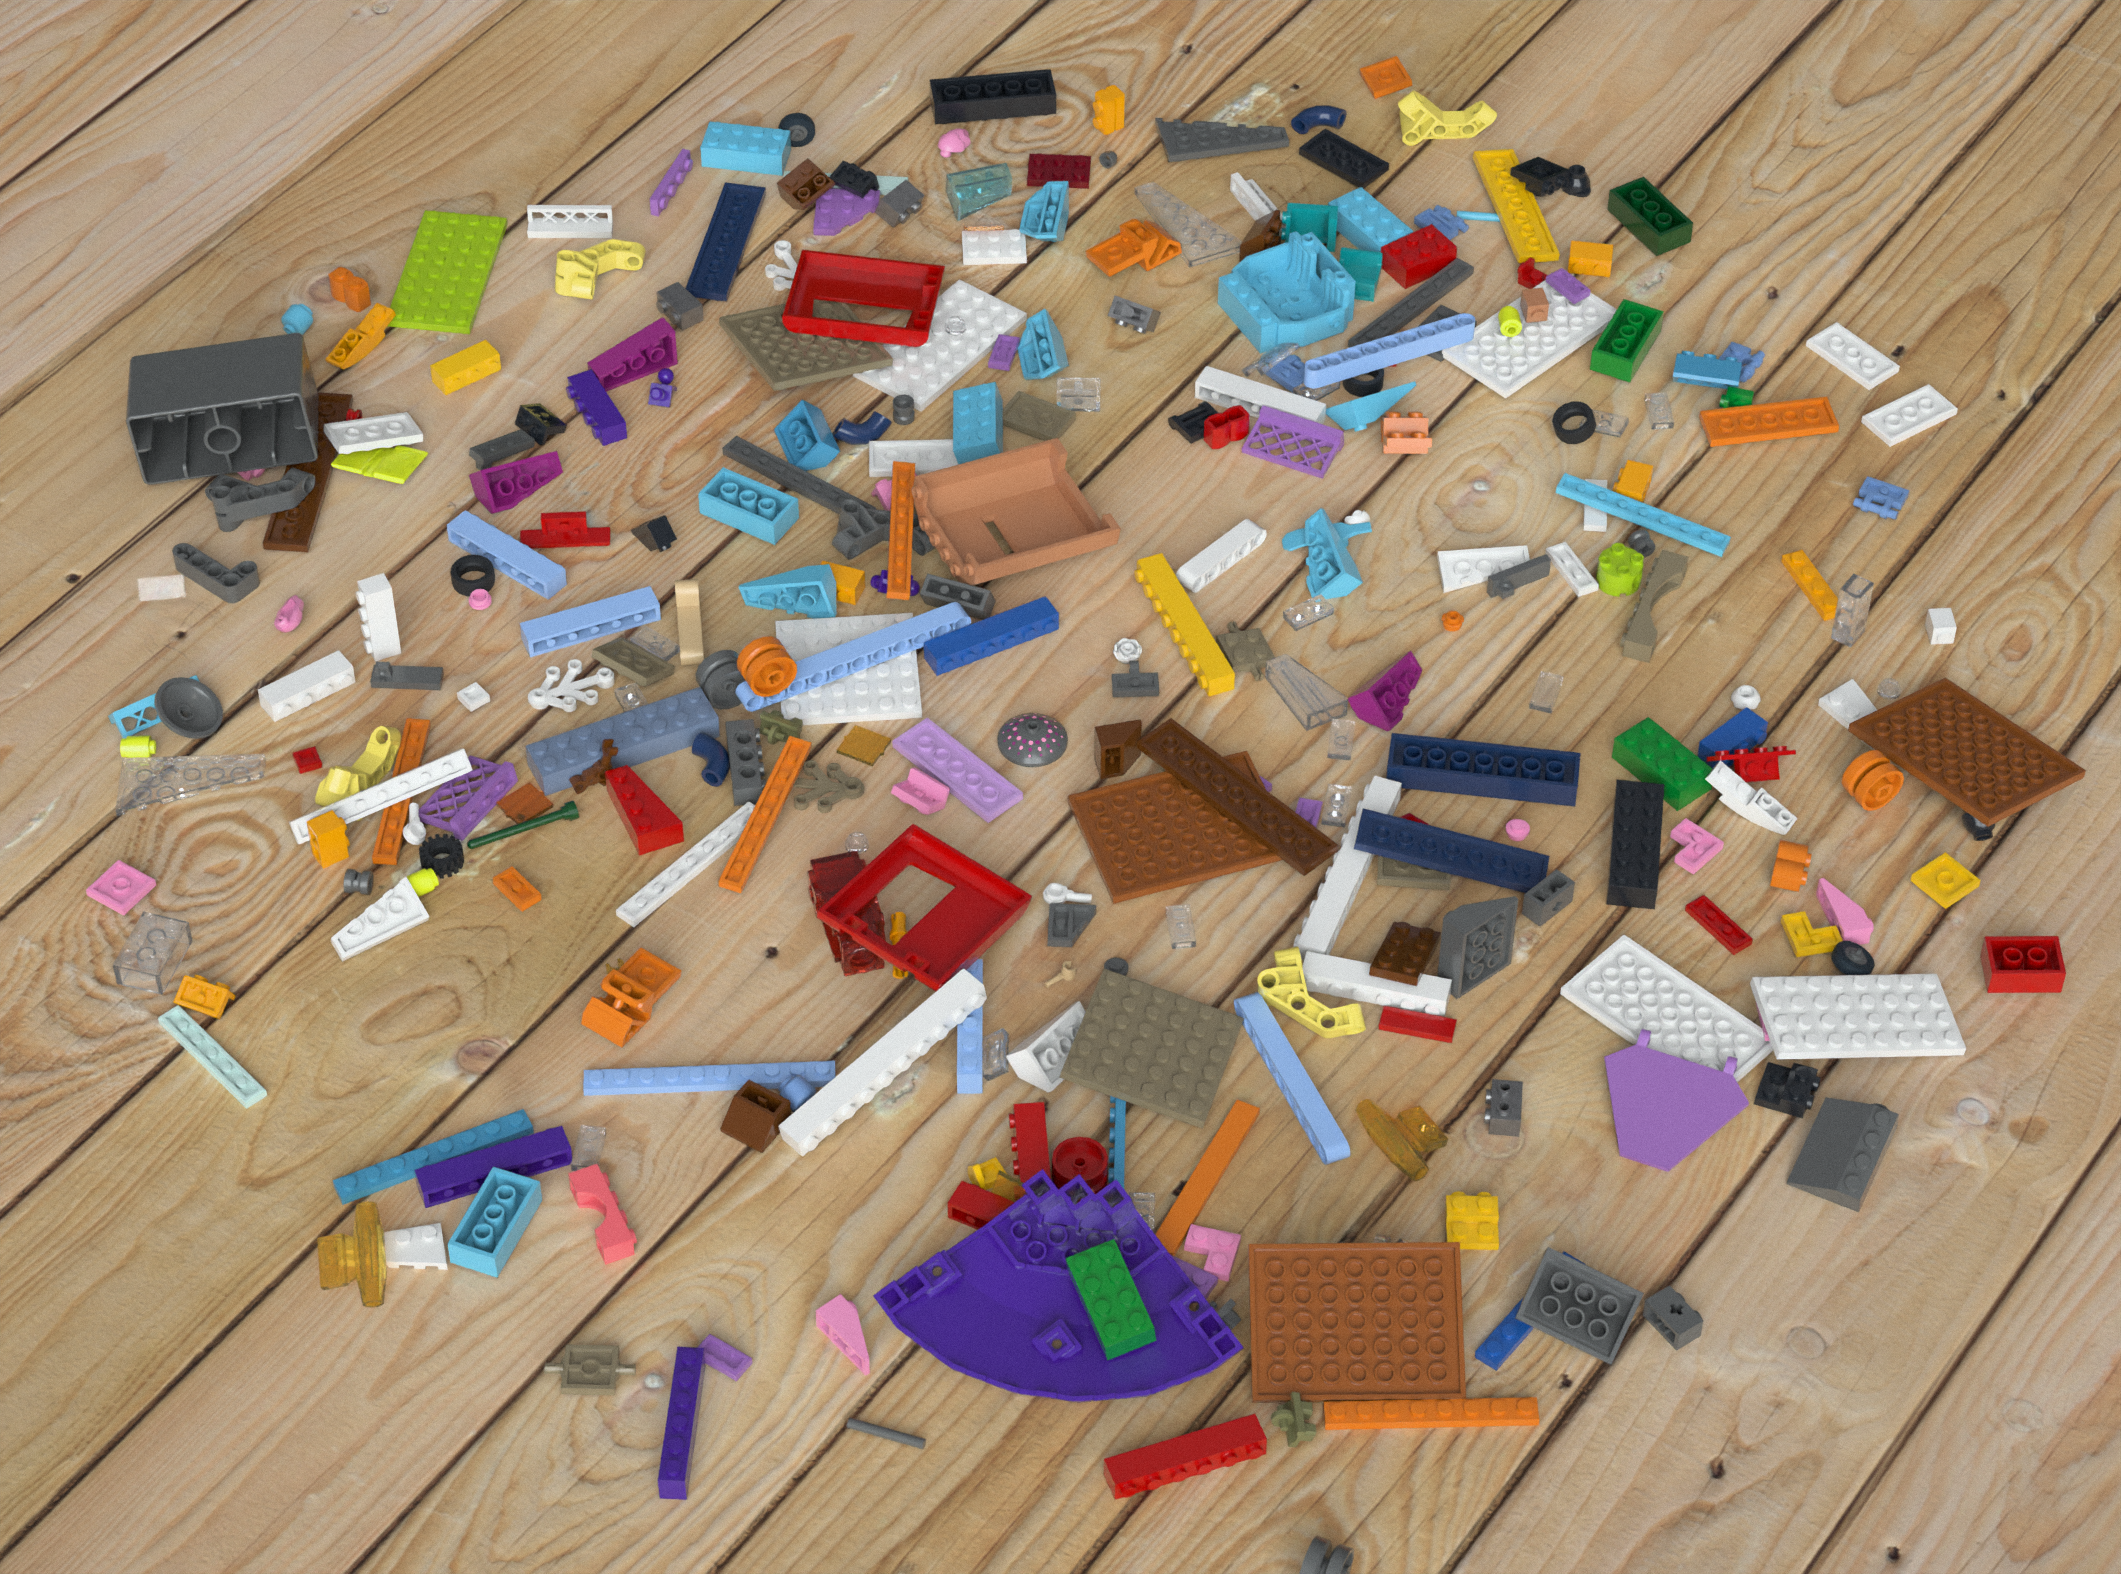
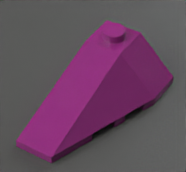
(510, 483)
(1386, 694)

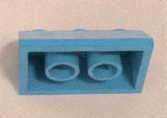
(1707, 370)
(807, 437)

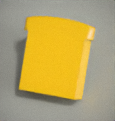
(985, 1173)

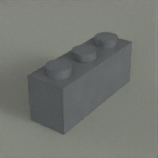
(942, 591)

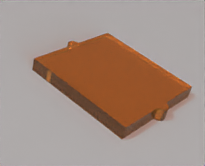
(983, 227)
(524, 804)

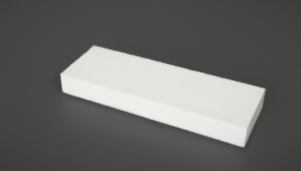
(1593, 518)
(1572, 569)

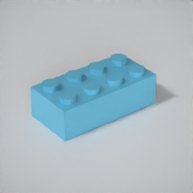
(745, 148)
(1367, 221)
(977, 422)
(748, 506)
(495, 1222)

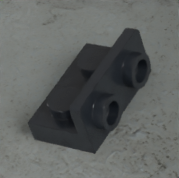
(854, 179)
(538, 422)

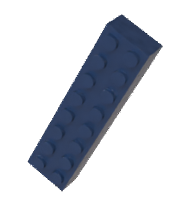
(1484, 769)

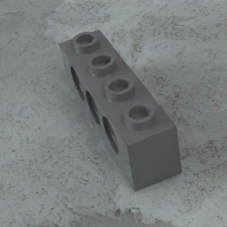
(744, 761)

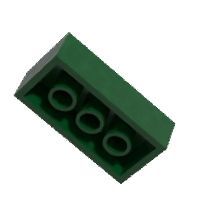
(1650, 216)

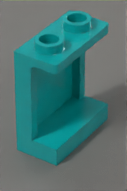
(1312, 218)
(1364, 269)

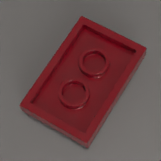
(1059, 167)

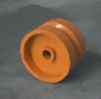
(766, 666)
(1872, 780)

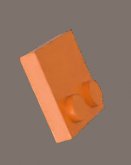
(1385, 77)

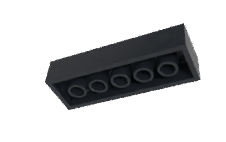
(992, 96)
(1635, 844)

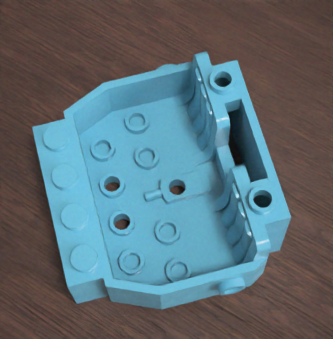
(1288, 294)

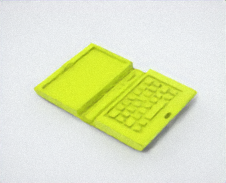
(382, 463)

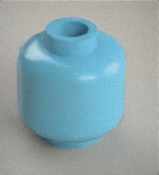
(297, 319)

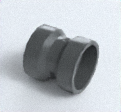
(903, 409)
(358, 881)

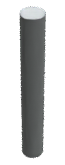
(886, 1433)

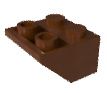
(804, 185)
(1262, 235)
(1116, 747)
(755, 1116)

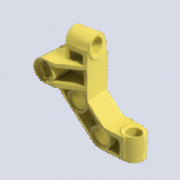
(1424, 120)
(579, 270)
(365, 772)
(1287, 985)

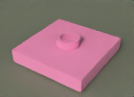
(121, 887)

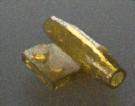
(1402, 1137)
(356, 1257)

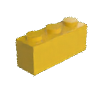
(465, 367)

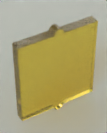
(864, 745)
(1008, 1187)

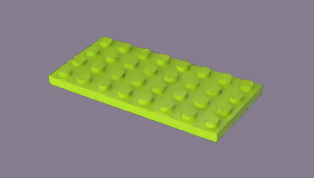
(447, 271)

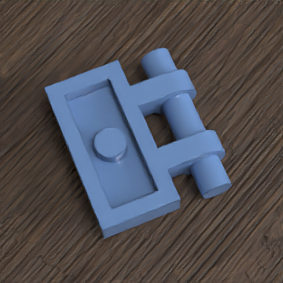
(1442, 220)
(1744, 356)
(1288, 372)
(1883, 493)

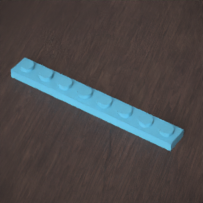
(1643, 514)

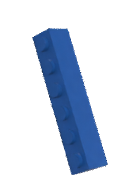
(991, 635)

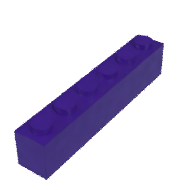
(467, 1173)
(681, 1423)

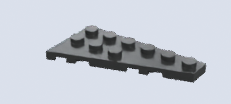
(1212, 139)

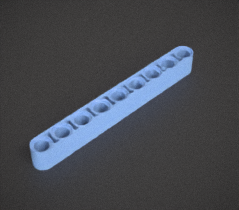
(1389, 350)
(1292, 1078)

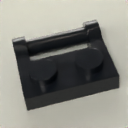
(1191, 423)

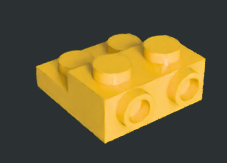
(1472, 1220)

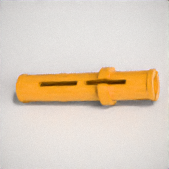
(897, 932)

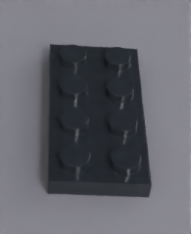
(1344, 158)

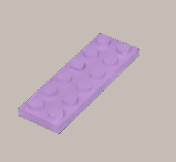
(959, 769)

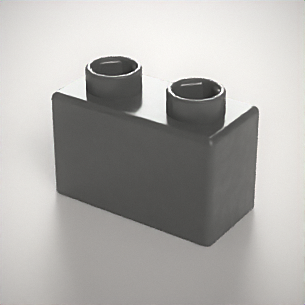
(222, 408)

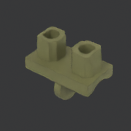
(778, 728)
(1291, 1419)

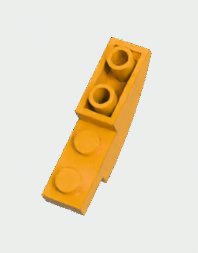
(360, 342)

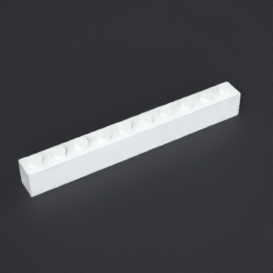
(1345, 875)
(882, 1062)

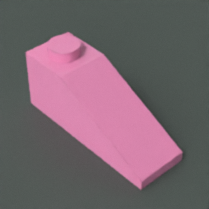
(1844, 913)
(842, 1326)

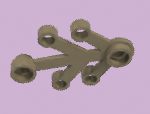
(847, 788)

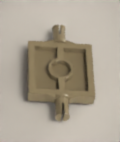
(1245, 650)
(590, 1369)

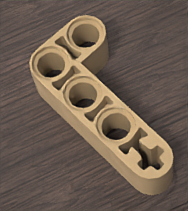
(689, 622)

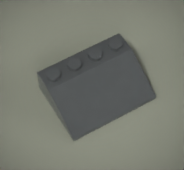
(1476, 942)
(1844, 1151)
(1579, 1305)

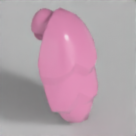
(953, 141)
(289, 614)

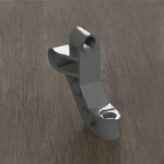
(240, 500)
(864, 528)

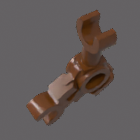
(597, 773)

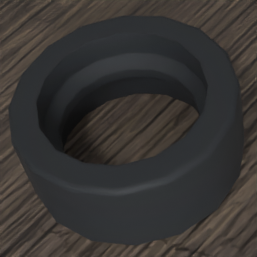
(1365, 388)
(1570, 410)
(468, 564)

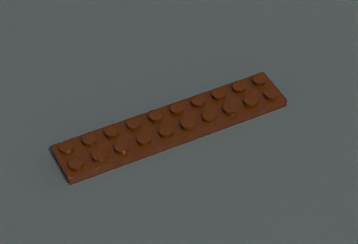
(295, 527)
(1237, 797)

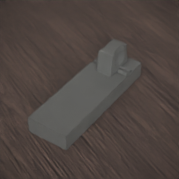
(500, 448)
(1506, 581)
(406, 677)

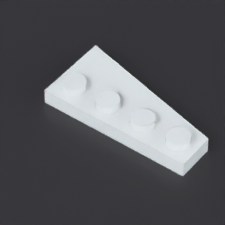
(1474, 566)
(1847, 704)
(387, 918)
(416, 1247)

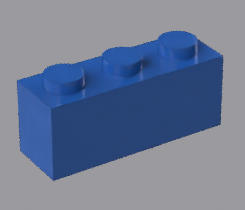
(1739, 732)

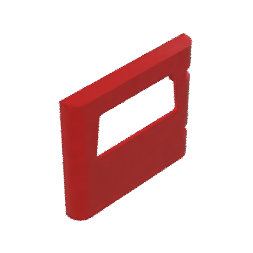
(863, 283)
(951, 932)

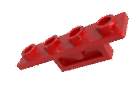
(565, 530)
(1757, 765)

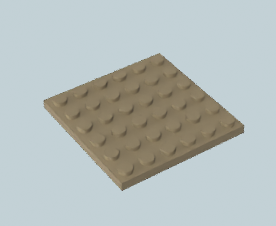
(797, 358)
(1152, 1048)

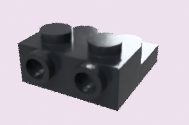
(1541, 176)
(1788, 1088)

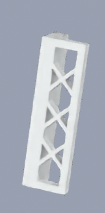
(1252, 197)
(570, 225)

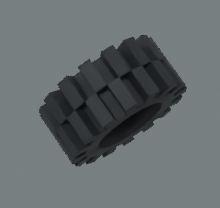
(442, 845)

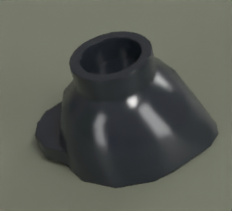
(1578, 182)
(1976, 828)

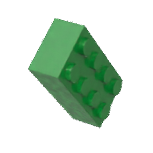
(1626, 340)
(1661, 759)
(1110, 1299)

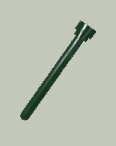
(566, 812)

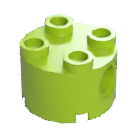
(1619, 570)

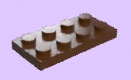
(1405, 953)

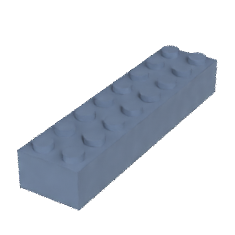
(638, 734)

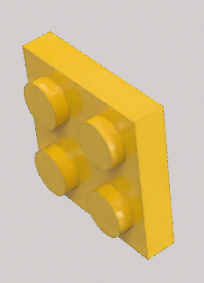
(1945, 880)

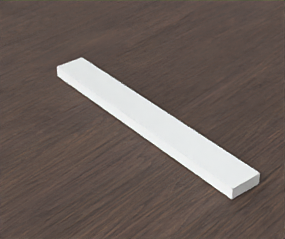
(389, 791)
(685, 868)

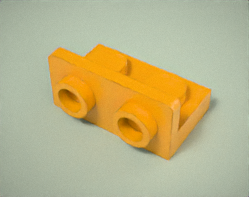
(202, 996)

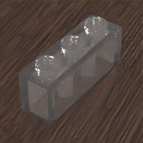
(1852, 610)

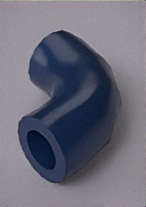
(1318, 116)
(863, 432)
(715, 756)

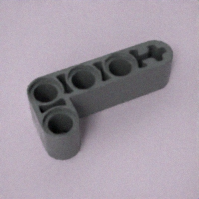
(224, 583)

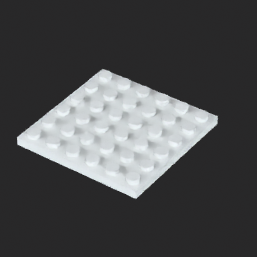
(872, 694)

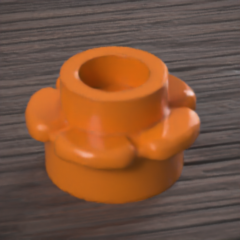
(1452, 620)

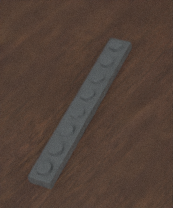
(1415, 303)
(788, 474)

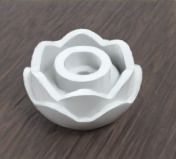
(1357, 517)
(1127, 650)
(1745, 697)

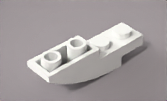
(1751, 804)

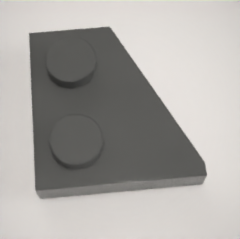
(1068, 923)

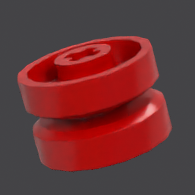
(1081, 1157)

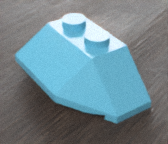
(1047, 212)
(1041, 348)

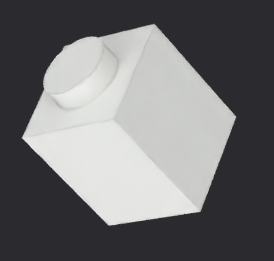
(1940, 626)

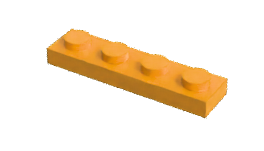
(1811, 583)

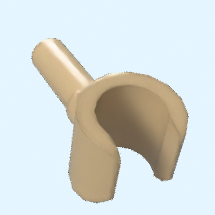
(1066, 974)

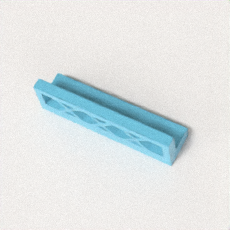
(134, 708)

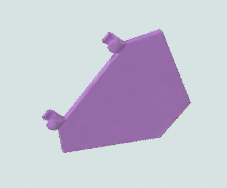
(1667, 1103)

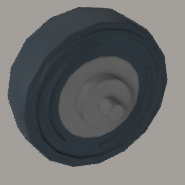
(801, 128)
(1852, 959)

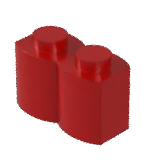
(1226, 427)

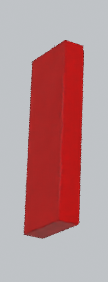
(1718, 924)
(1417, 1024)

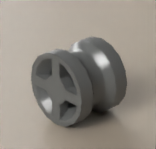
(1641, 542)

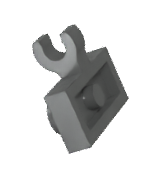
(1135, 683)

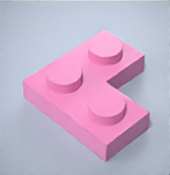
(1698, 843)
(1219, 1247)

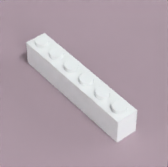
(1232, 390)
(1352, 981)

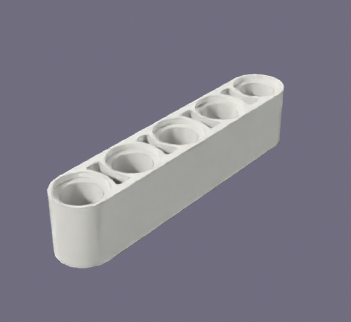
(1221, 555)

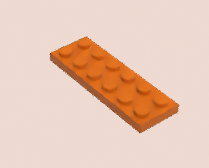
(1768, 421)

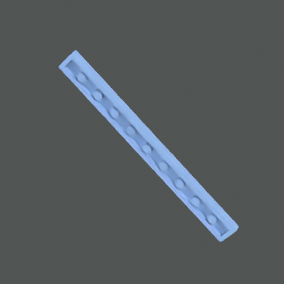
(702, 1077)

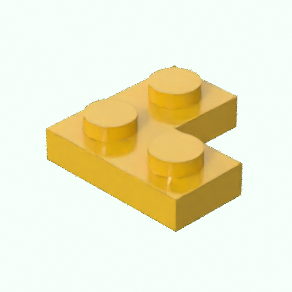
(1805, 939)

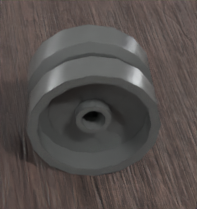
(719, 679)
(1322, 1560)

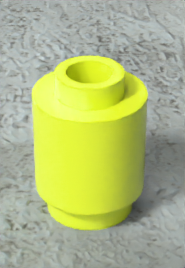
(1509, 321)
(137, 746)
(423, 881)

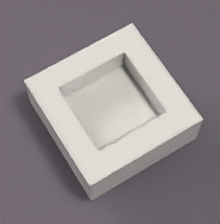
(473, 696)

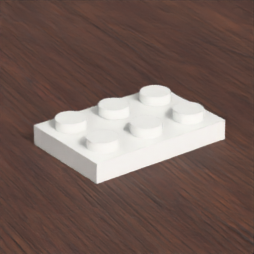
(993, 247)

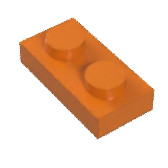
(517, 888)

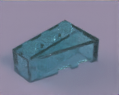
(977, 188)

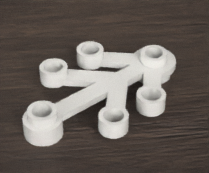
(782, 251)
(544, 696)

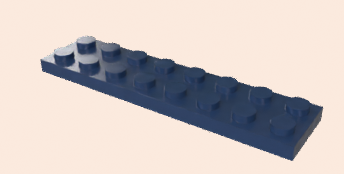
(725, 241)
(1450, 851)

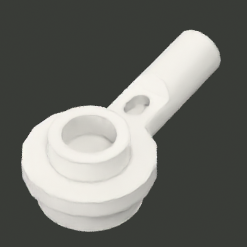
(414, 831)
(1059, 894)

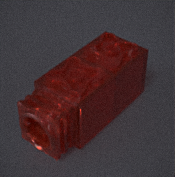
(825, 879)

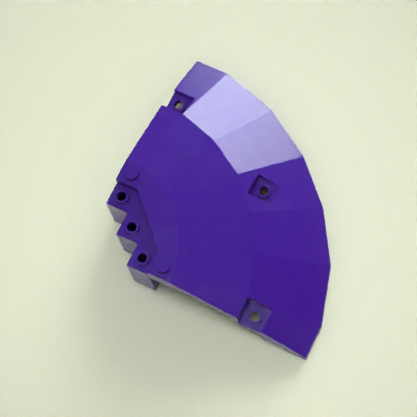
(1012, 1296)

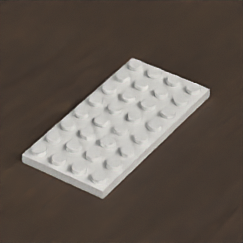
(1514, 361)
(935, 366)
(1638, 991)
(1857, 1016)

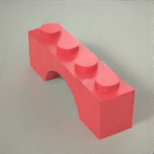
(592, 1191)

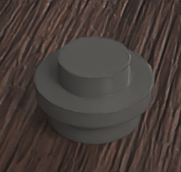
(1117, 965)

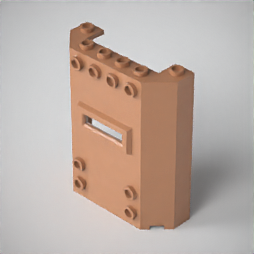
(1025, 498)

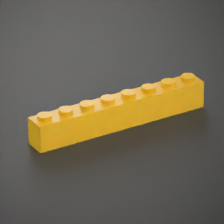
(1185, 625)

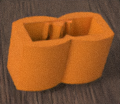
(349, 289)
(1789, 866)

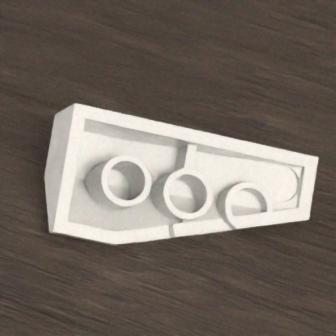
(1045, 1051)

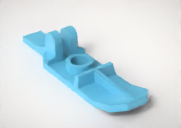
(1297, 538)

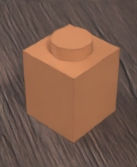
(1534, 305)

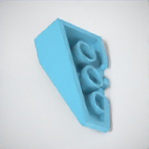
(1367, 409)
(1329, 562)
(802, 590)

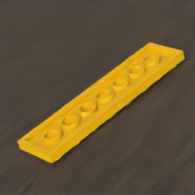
(1515, 207)

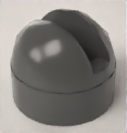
(1108, 159)

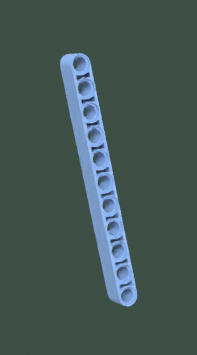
(862, 653)

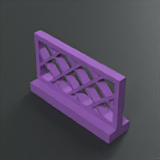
(1299, 429)
(478, 803)

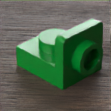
(1736, 397)

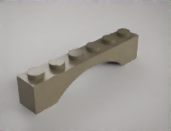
(1666, 577)

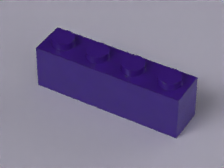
(596, 407)

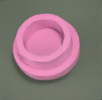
(480, 599)
(1517, 829)

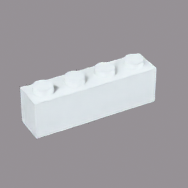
(379, 617)
(306, 686)

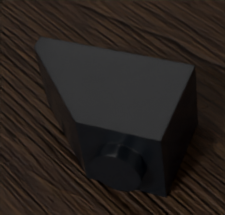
(655, 534)

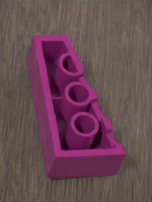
(637, 356)

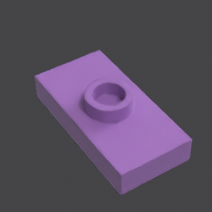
(1568, 285)
(1003, 352)
(725, 1357)

